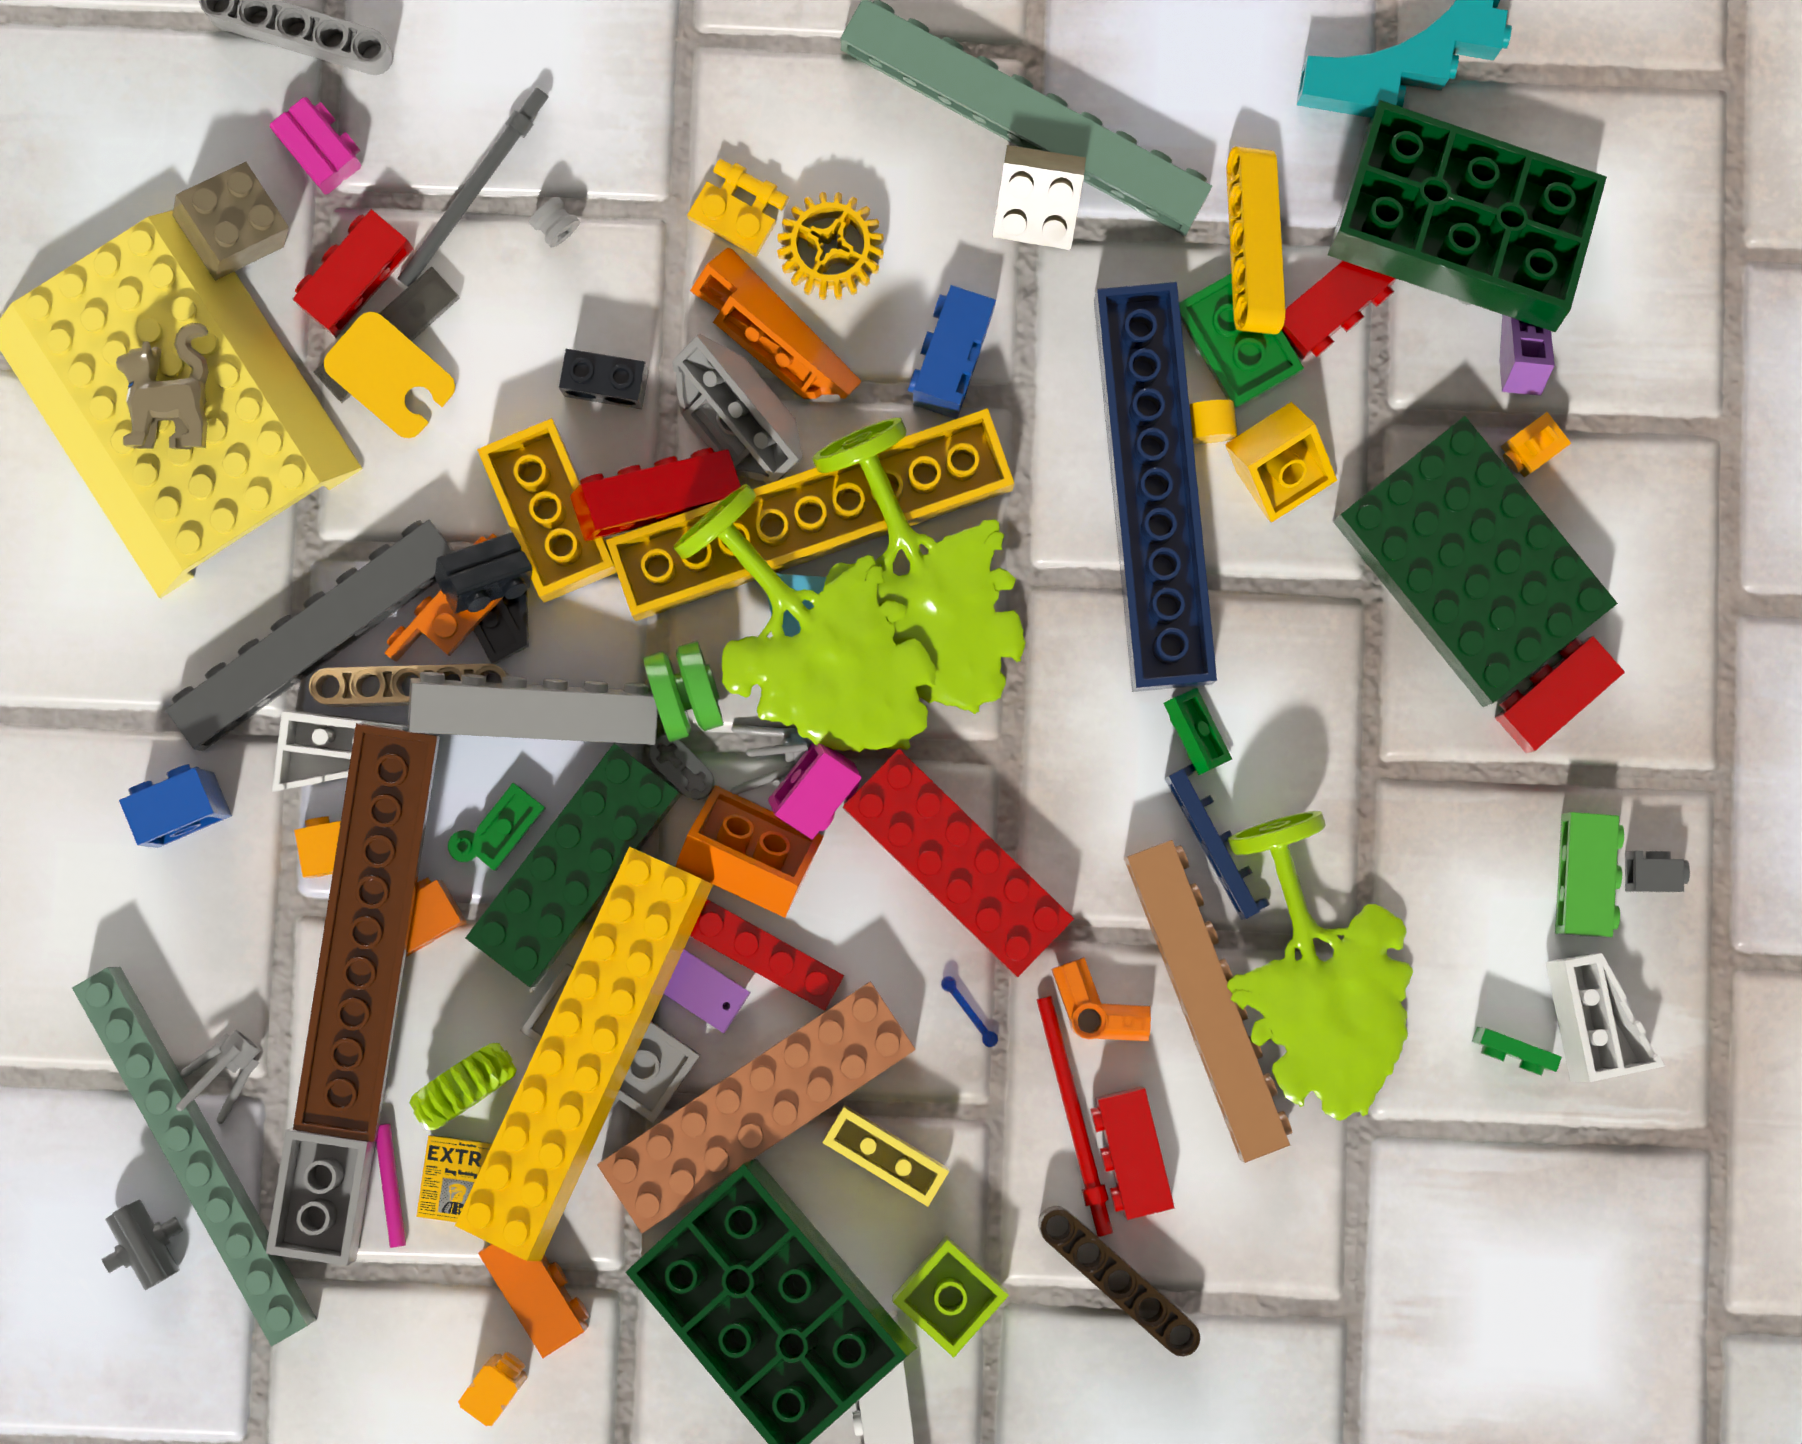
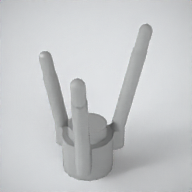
(792, 748)
(235, 1053)

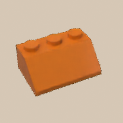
(748, 851)

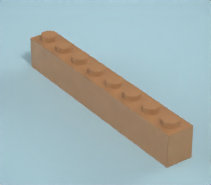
(1206, 1001)

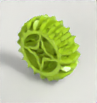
(462, 1086)

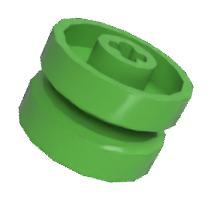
(683, 691)

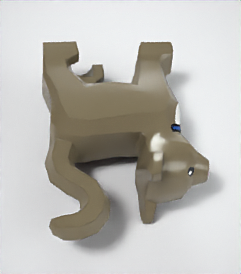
(166, 400)

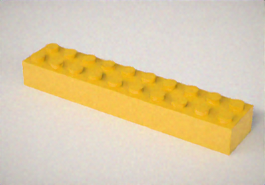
(815, 515)
(583, 1056)

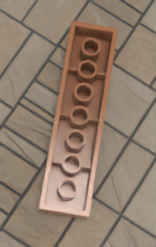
(756, 1107)

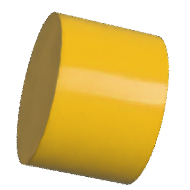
(1213, 421)

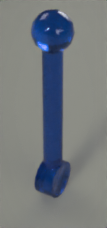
(989, 1038)

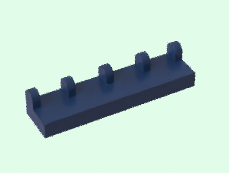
(1213, 844)

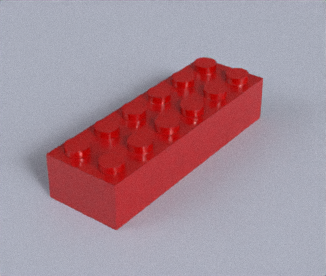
(958, 863)

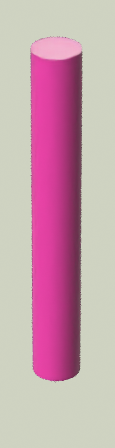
(390, 1186)

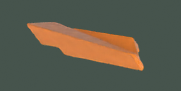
(771, 329)

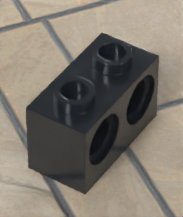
(603, 378)

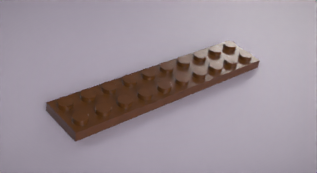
(366, 932)

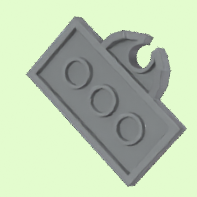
(655, 1070)

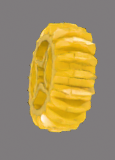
(817, 237)

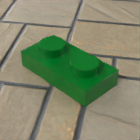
(1197, 731)
(1499, 1045)

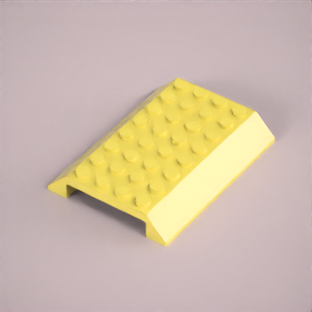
(264, 426)

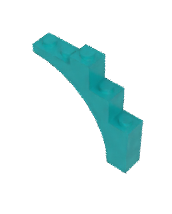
(1425, 61)

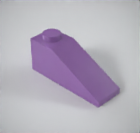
(1525, 357)

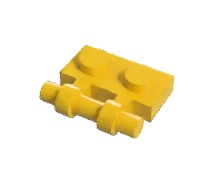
(732, 218)

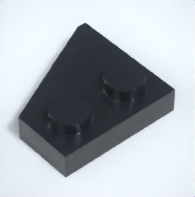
(505, 629)

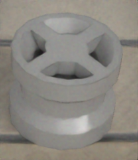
(554, 222)

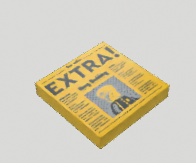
(449, 1176)

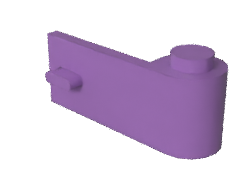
(705, 991)

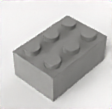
(320, 1197)

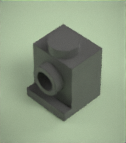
(1655, 872)

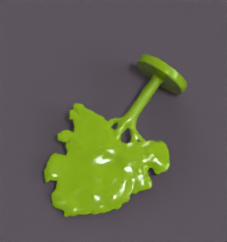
(945, 592)
(843, 671)
(1332, 1015)

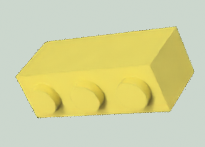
(886, 1155)

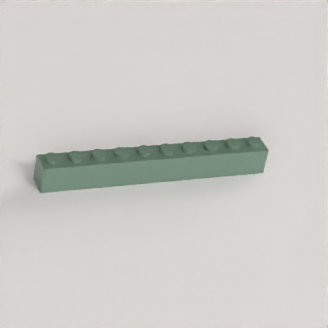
(1024, 115)
(194, 1154)

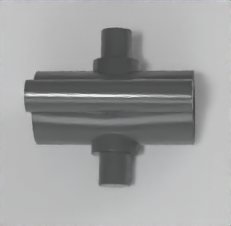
(142, 1244)

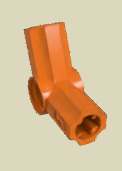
(1115, 1020)

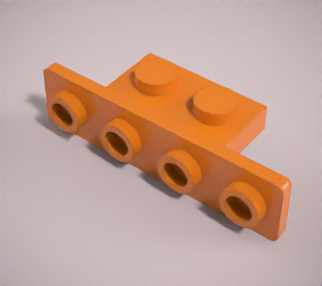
(438, 623)

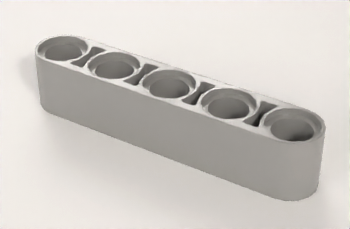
(313, 37)

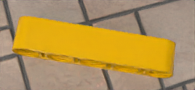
(1255, 240)

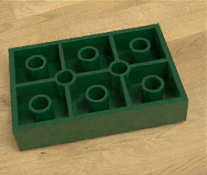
(1468, 216)
(1475, 562)
(770, 1308)

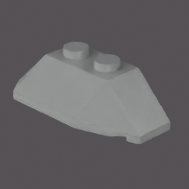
(735, 410)

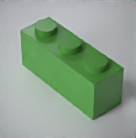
(1588, 874)

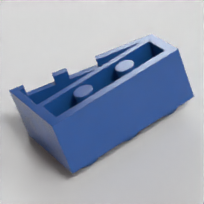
(951, 351)

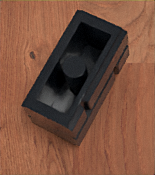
(483, 573)

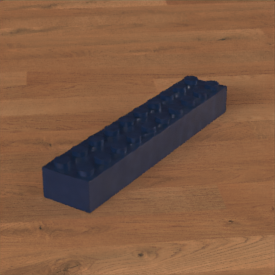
(1154, 487)

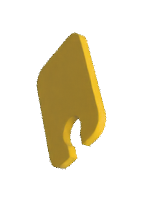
(380, 368)

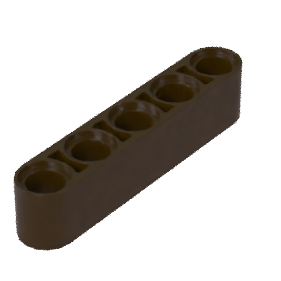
(1133, 1294)

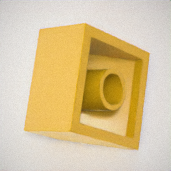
(1281, 461)

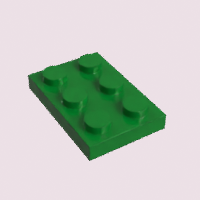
(1239, 360)

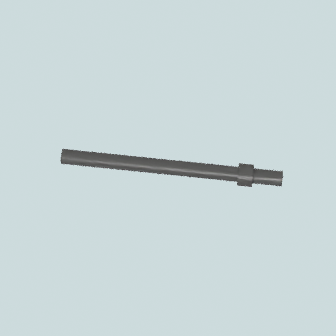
(517, 125)

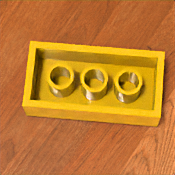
(534, 490)

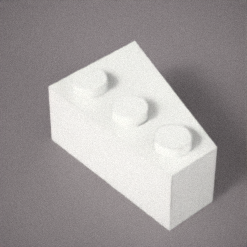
(315, 747)
(1596, 1022)

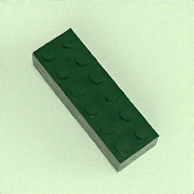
(572, 866)

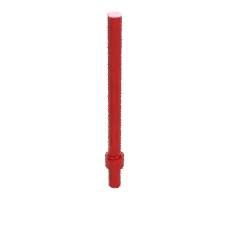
(1094, 1193)

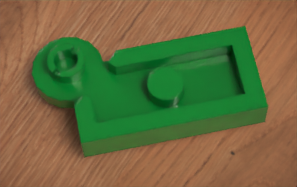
(499, 830)

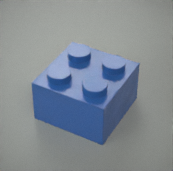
(174, 807)

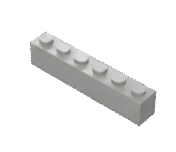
(531, 710)

